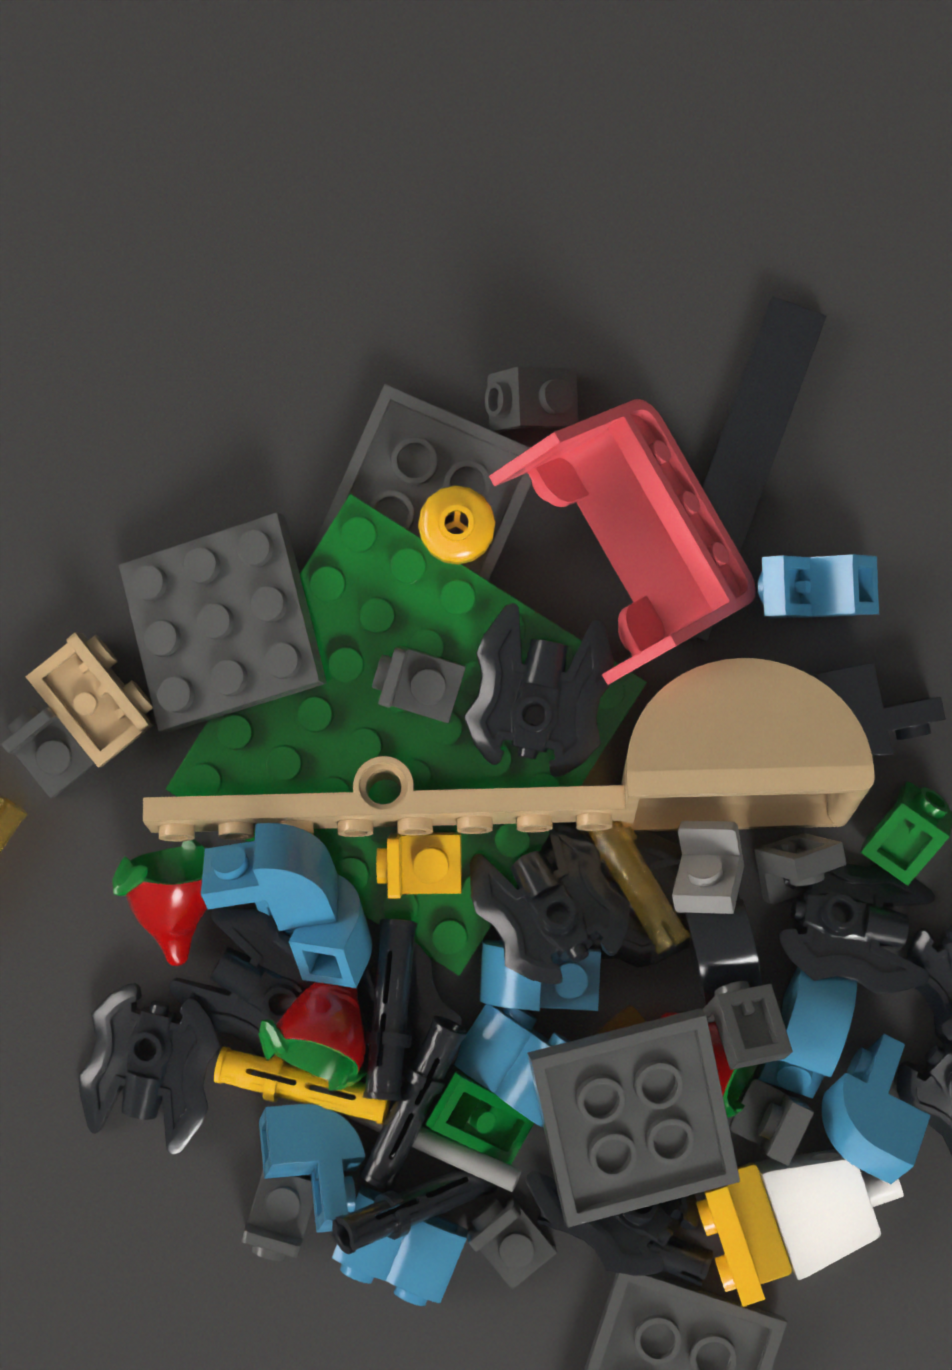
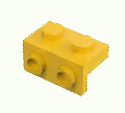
(747, 1234)

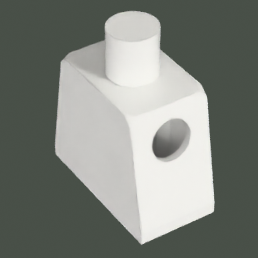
(823, 1207)

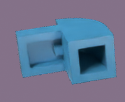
(819, 586)
(279, 867)
(336, 950)
(511, 990)
(817, 1026)
(867, 1122)
(317, 1144)

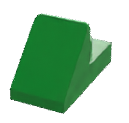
(479, 1119)

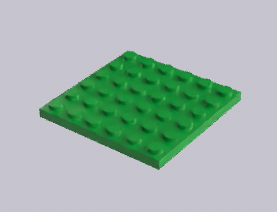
(366, 595)

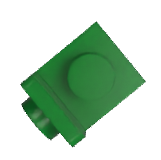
(909, 832)

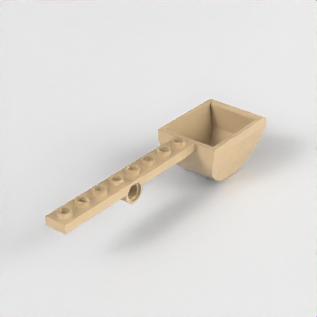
(712, 745)

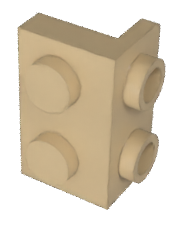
(92, 698)

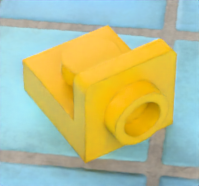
(421, 864)

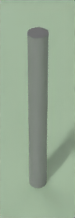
(448, 1151)

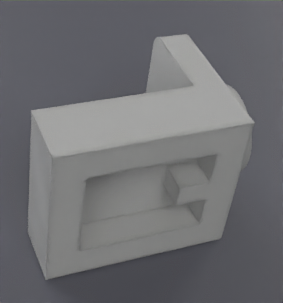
(708, 867)

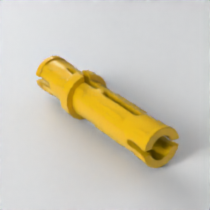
(237, 1068)

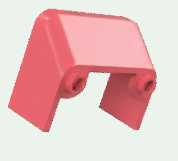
(648, 522)

